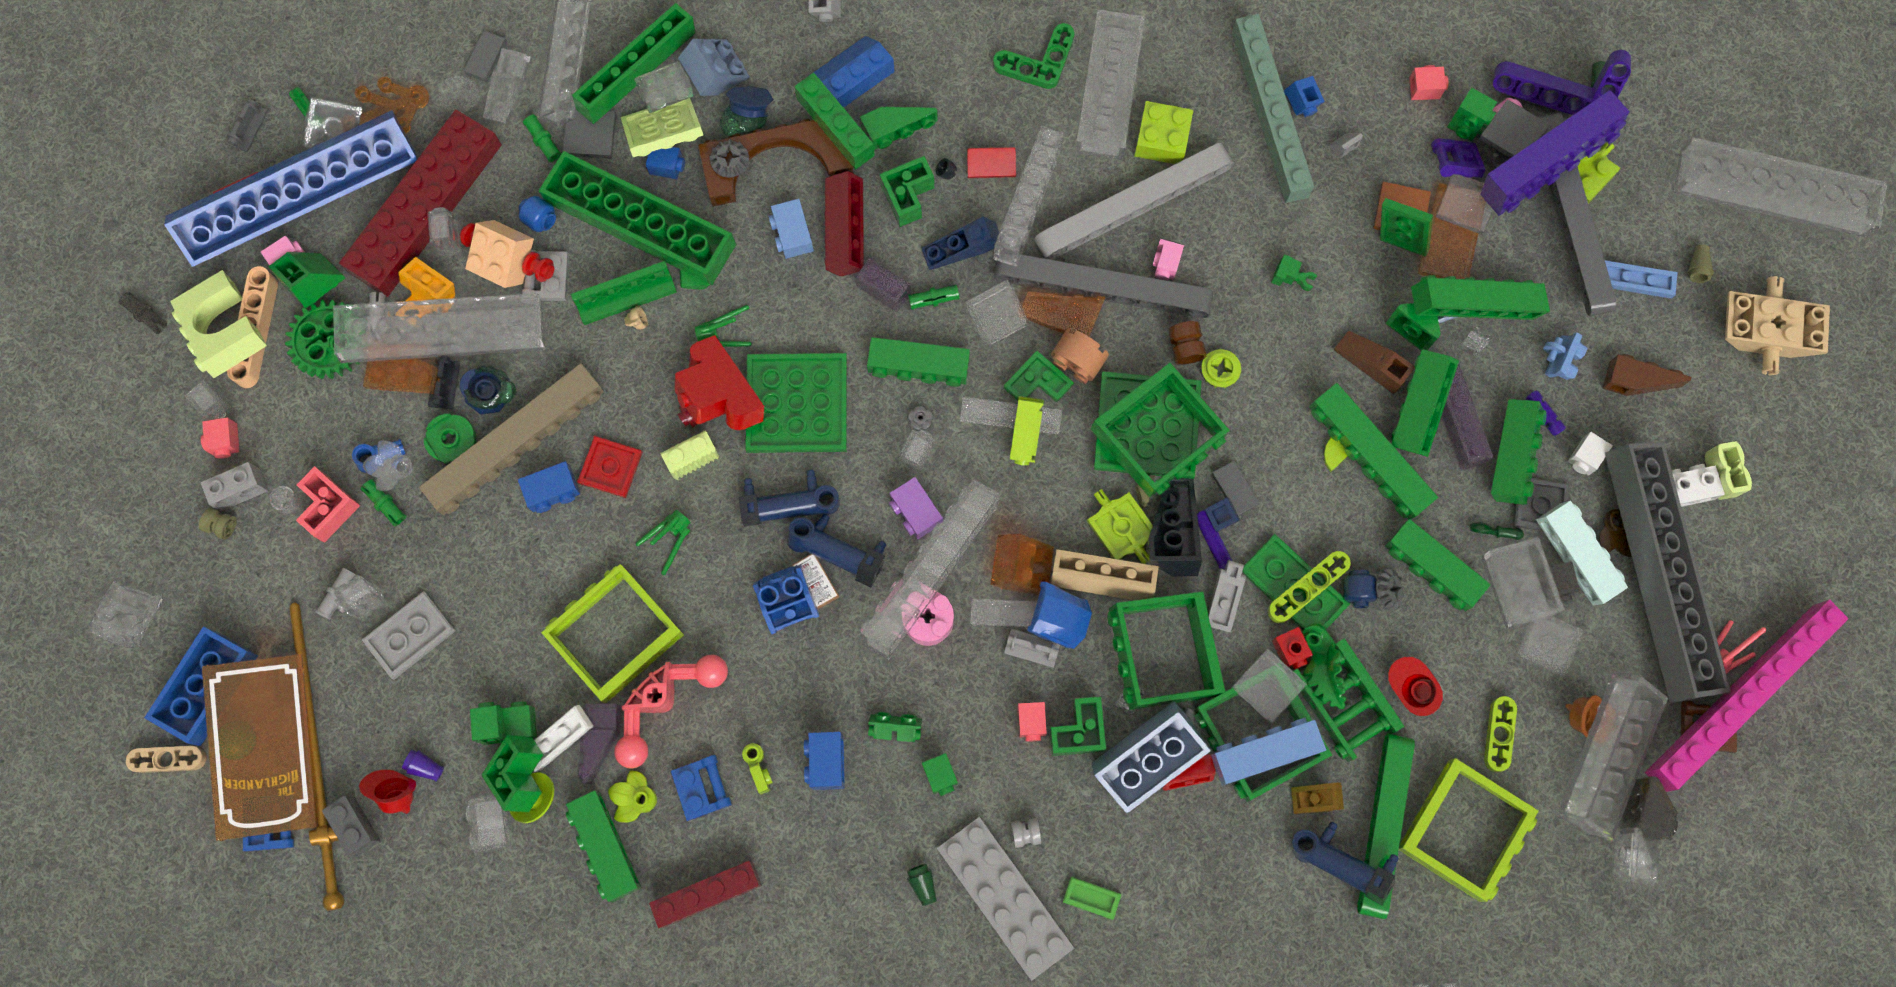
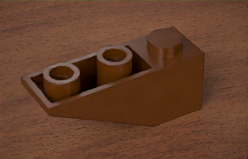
(1375, 360)
(1637, 377)

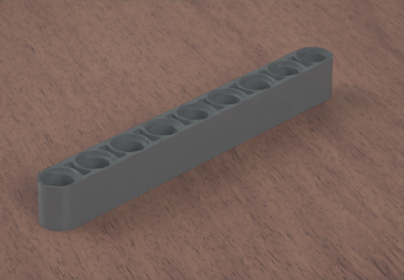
(1581, 237)
(1115, 286)

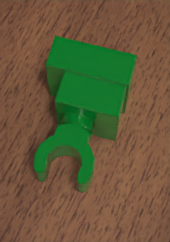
(1288, 272)

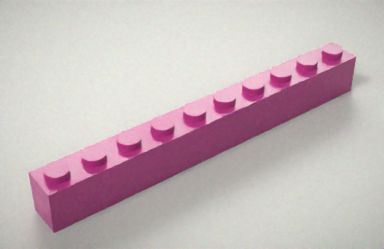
(1747, 695)

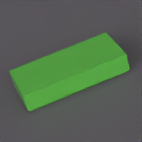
(1092, 898)

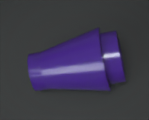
(422, 766)

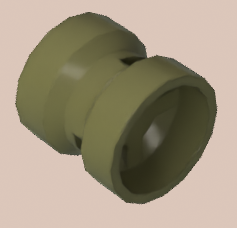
(214, 522)

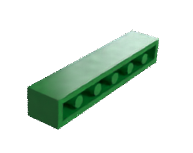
(636, 59)
(1479, 298)
(1372, 452)

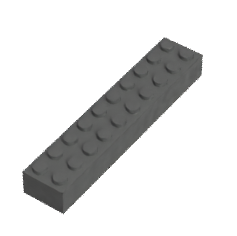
(1667, 572)

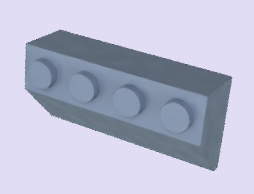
(1150, 757)

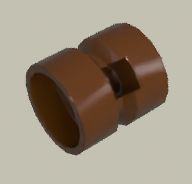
(1187, 344)

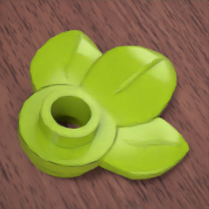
(628, 796)

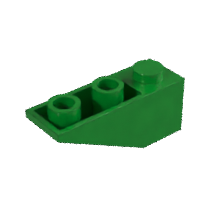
(893, 123)

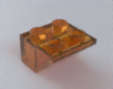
(1021, 563)

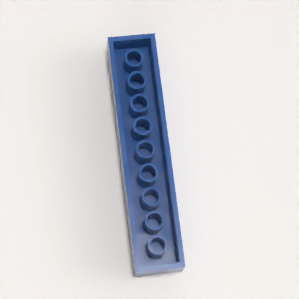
(290, 188)

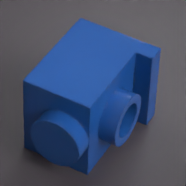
(1304, 96)

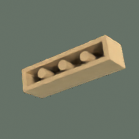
(1104, 575)

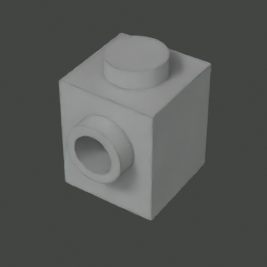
(825, 9)

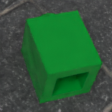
(940, 775)

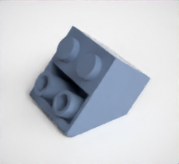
(712, 66)

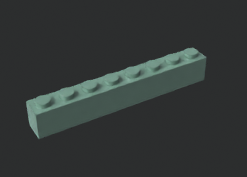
(1272, 108)

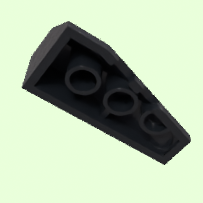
(1175, 531)

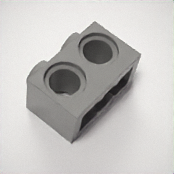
(234, 486)

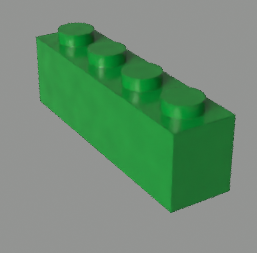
(834, 121)
(918, 361)
(1424, 402)
(1518, 451)
(1437, 565)
(603, 846)

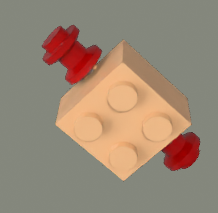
(503, 254)

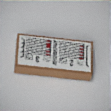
(817, 581)

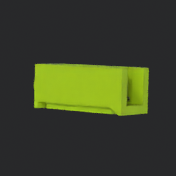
(1026, 430)

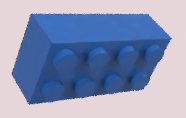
(182, 702)

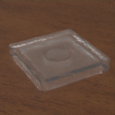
(1464, 204)
(997, 313)
(1549, 645)
(1269, 685)

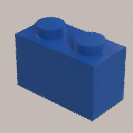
(549, 487)

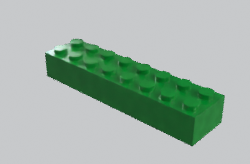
(638, 217)

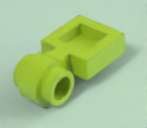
(761, 777)

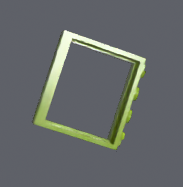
(577, 608)
(1430, 807)

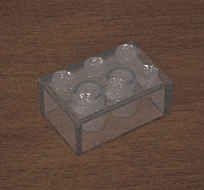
(1522, 583)

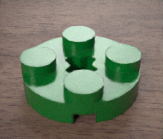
(437, 432)

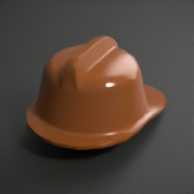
(1583, 713)

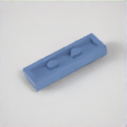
(1642, 279)

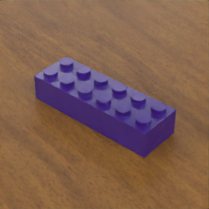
(1554, 153)

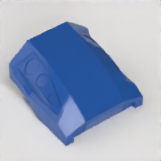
(785, 598)
(1060, 616)

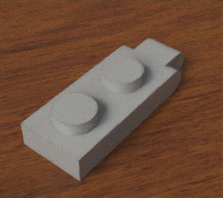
(1226, 596)

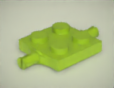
(1597, 171)
(1121, 526)

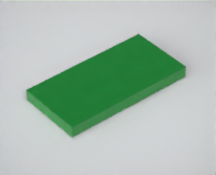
(1278, 568)

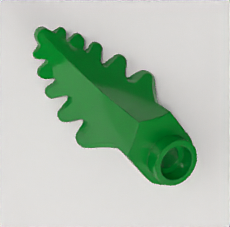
(1324, 666)

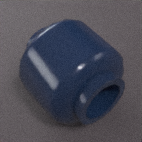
(1359, 588)

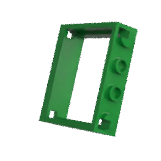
(1171, 377)
(1202, 638)
(1241, 787)

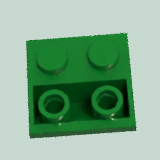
(306, 275)

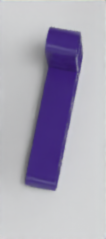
(1564, 88)

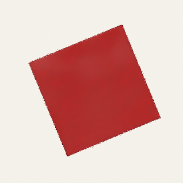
(610, 467)

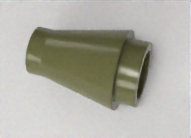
(1701, 266)

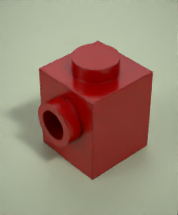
(1292, 648)

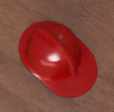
(1415, 686)
(389, 790)

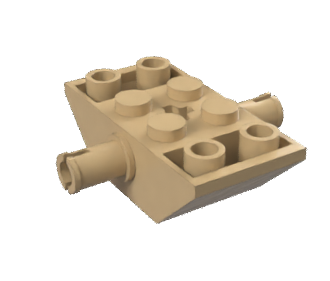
(1776, 325)

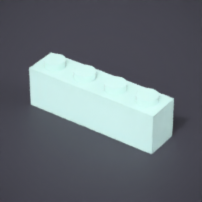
(1578, 544)

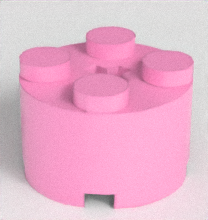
(938, 628)

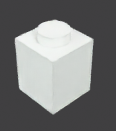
(1589, 454)

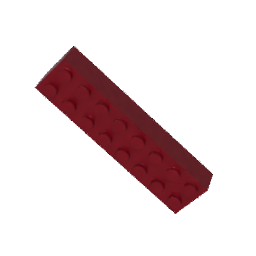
(434, 181)

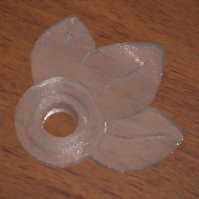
(384, 465)

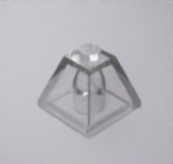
(327, 120)
(1632, 859)

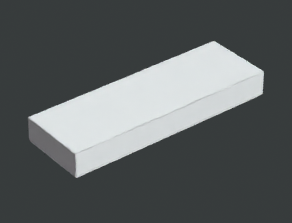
(562, 735)

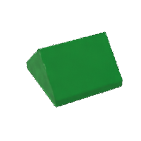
(1418, 330)

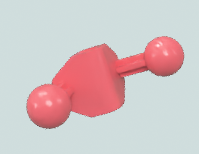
(631, 749)

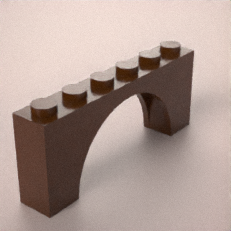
(803, 135)

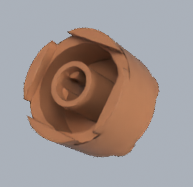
(1079, 355)

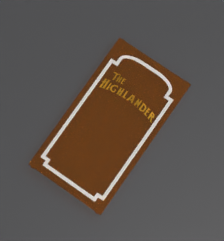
(259, 747)

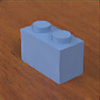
(792, 229)

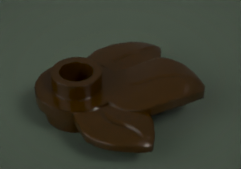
(1613, 536)

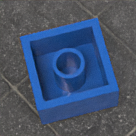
(825, 761)

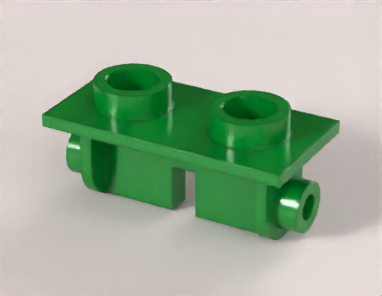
(884, 724)

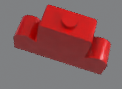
(717, 388)

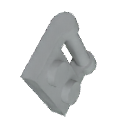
(556, 287)

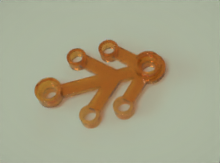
(387, 105)

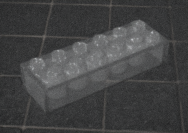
(1110, 84)
(1612, 755)

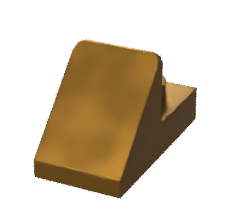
(1317, 798)

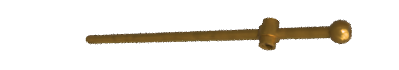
(324, 834)

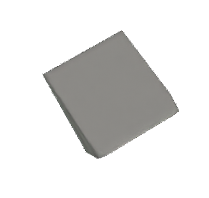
(1346, 144)

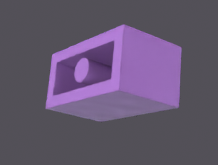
(915, 507)

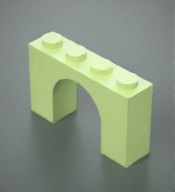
(197, 310)

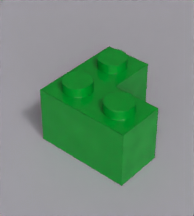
(903, 185)
(492, 723)
(1085, 735)
(510, 773)

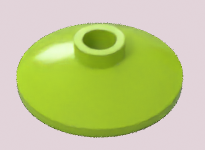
(543, 802)

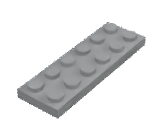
(1005, 898)

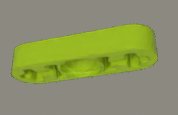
(1505, 754)

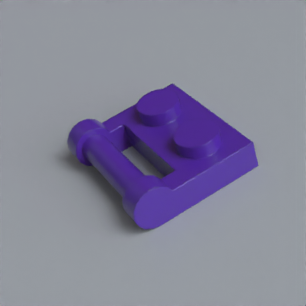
(1465, 156)

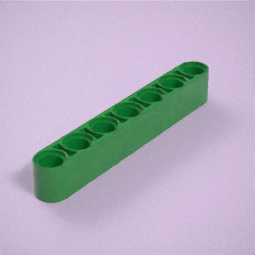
(1387, 813)

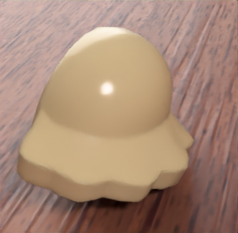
(633, 318)

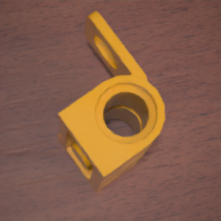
(425, 282)

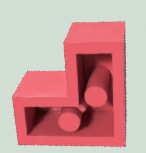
(330, 505)

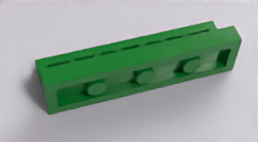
(624, 293)

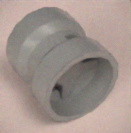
(1026, 832)

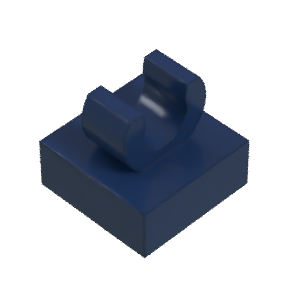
(1222, 514)

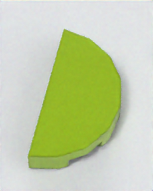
(1333, 454)

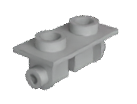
(1031, 648)

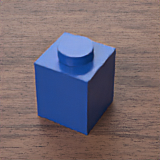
(665, 162)

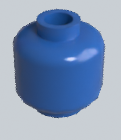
(537, 214)

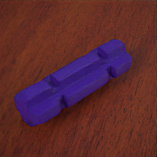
(1555, 426)

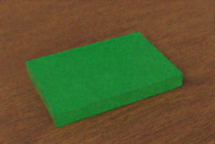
(1406, 227)

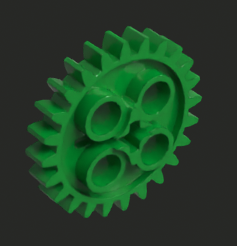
(319, 320)

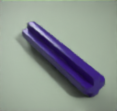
(1213, 540)

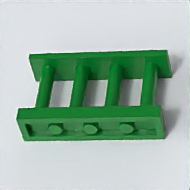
(1371, 699)

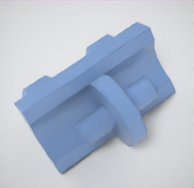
(1561, 355)

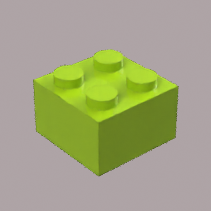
(1163, 133)

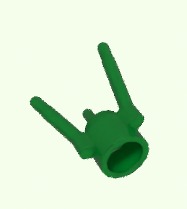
(709, 328)
(673, 524)

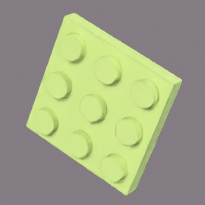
(661, 128)

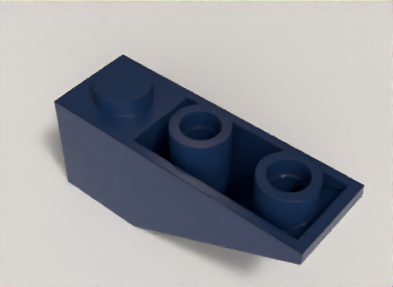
(962, 243)

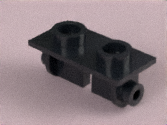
(446, 387)

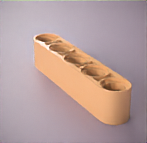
(261, 316)

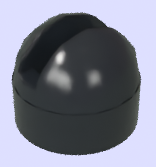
(946, 169)

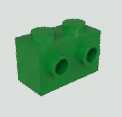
(1473, 115)

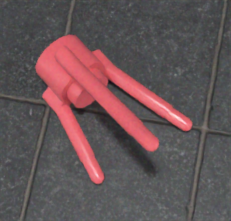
(1728, 657)

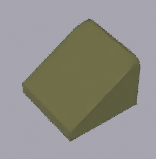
(1142, 496)

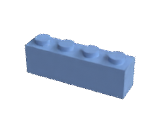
(1267, 752)

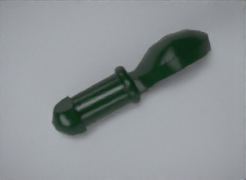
(1484, 528)

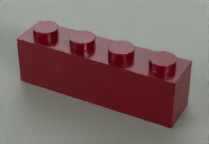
(844, 224)
(705, 894)

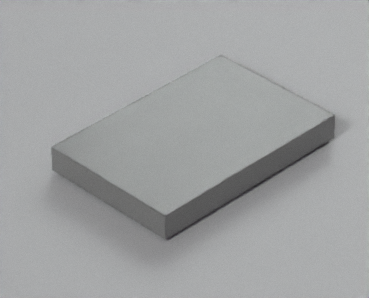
(408, 635)

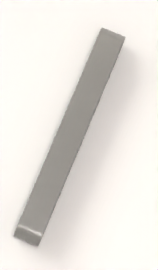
(1134, 201)

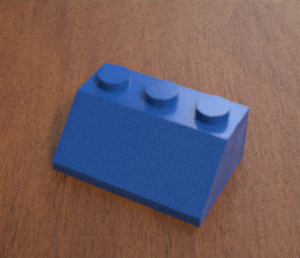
(856, 70)

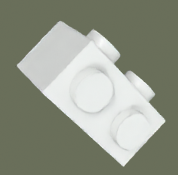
(1698, 484)

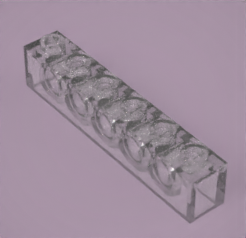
(1028, 196)

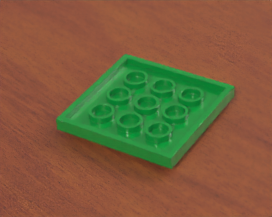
(801, 402)
(1154, 432)

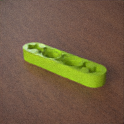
(1309, 587)

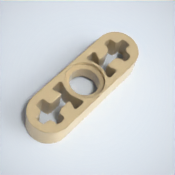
(146, 767)

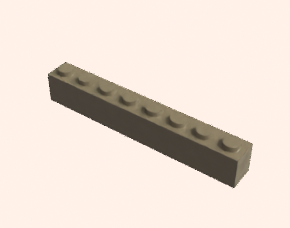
(511, 440)

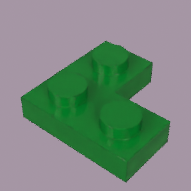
(1038, 373)

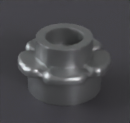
(920, 424)

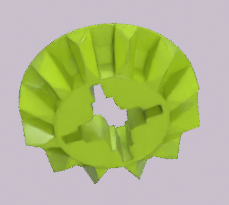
(1231, 364)

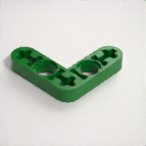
(1045, 66)

